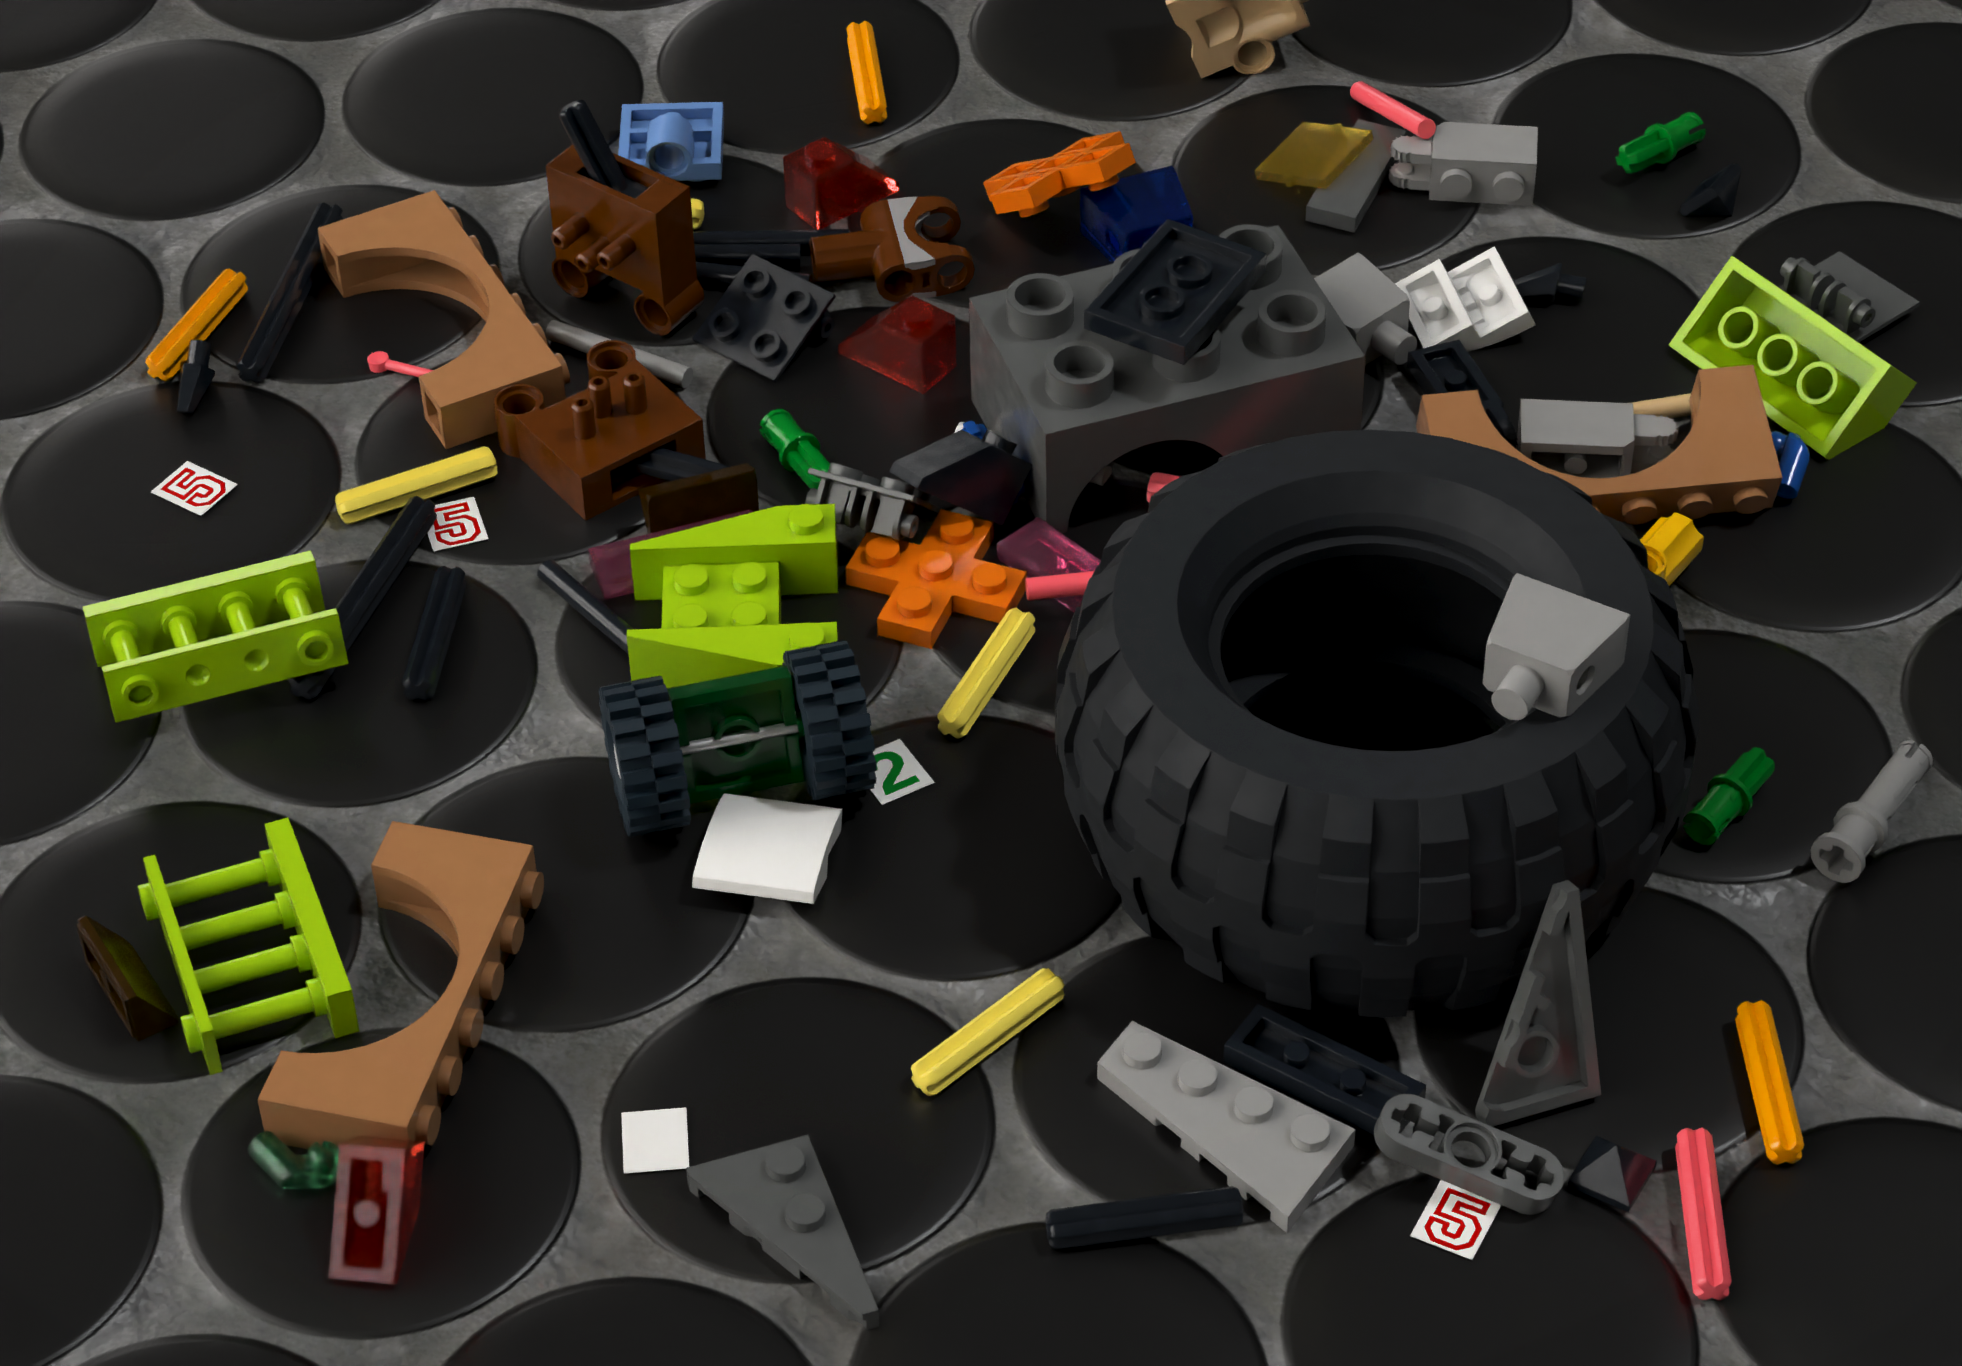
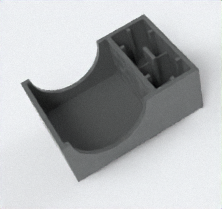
(1082, 399)

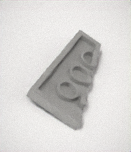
(1245, 1129)

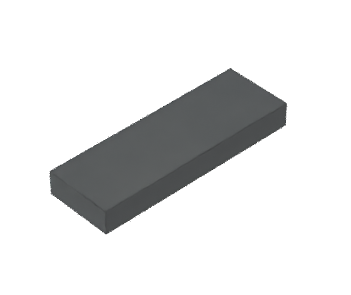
(1353, 191)

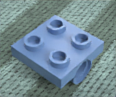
(675, 138)

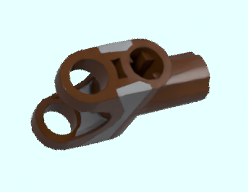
(896, 250)

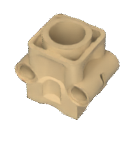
(1236, 31)

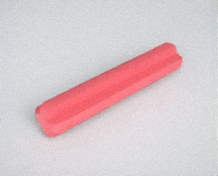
(1703, 1214)

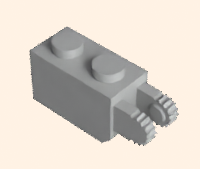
(1469, 163)
(1592, 437)

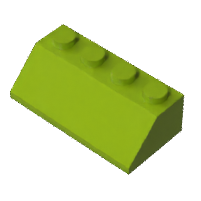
(1806, 367)

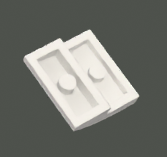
(1466, 304)
(767, 848)

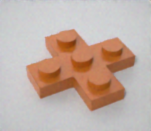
(1031, 183)
(935, 578)

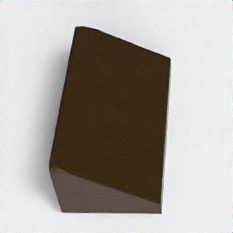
(699, 497)
(125, 980)

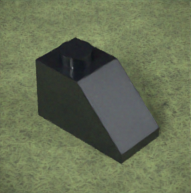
(968, 472)

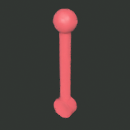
(380, 362)

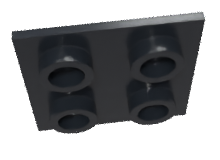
(766, 318)

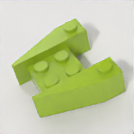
(726, 590)

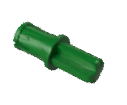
(1660, 143)
(796, 448)
(1728, 796)

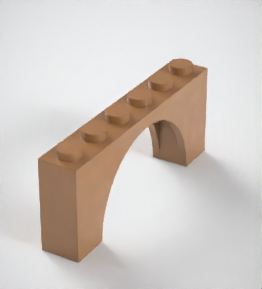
(426, 249)
(1718, 468)
(477, 901)

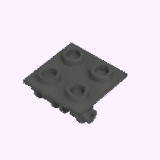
(1846, 294)
(882, 508)

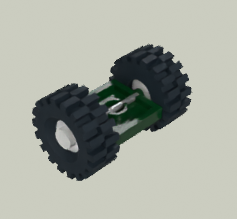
(737, 736)

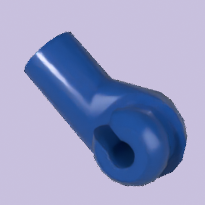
(1793, 462)

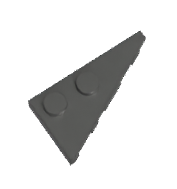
(1549, 1033)
(789, 1208)

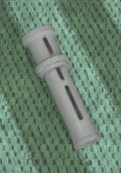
(1863, 824)

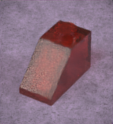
(832, 182)
(906, 343)
(375, 1207)

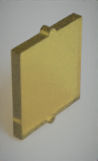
(1314, 155)

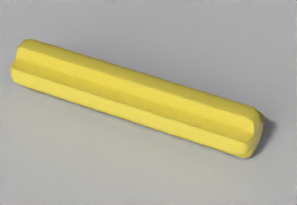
(424, 481)
(986, 673)
(987, 1032)

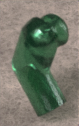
(293, 1170)

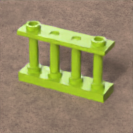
(206, 609)
(295, 906)

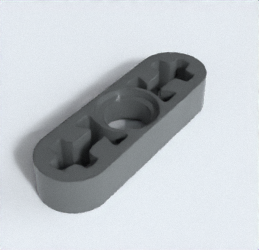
(1494, 1143)

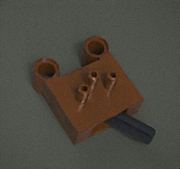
(622, 225)
(607, 438)

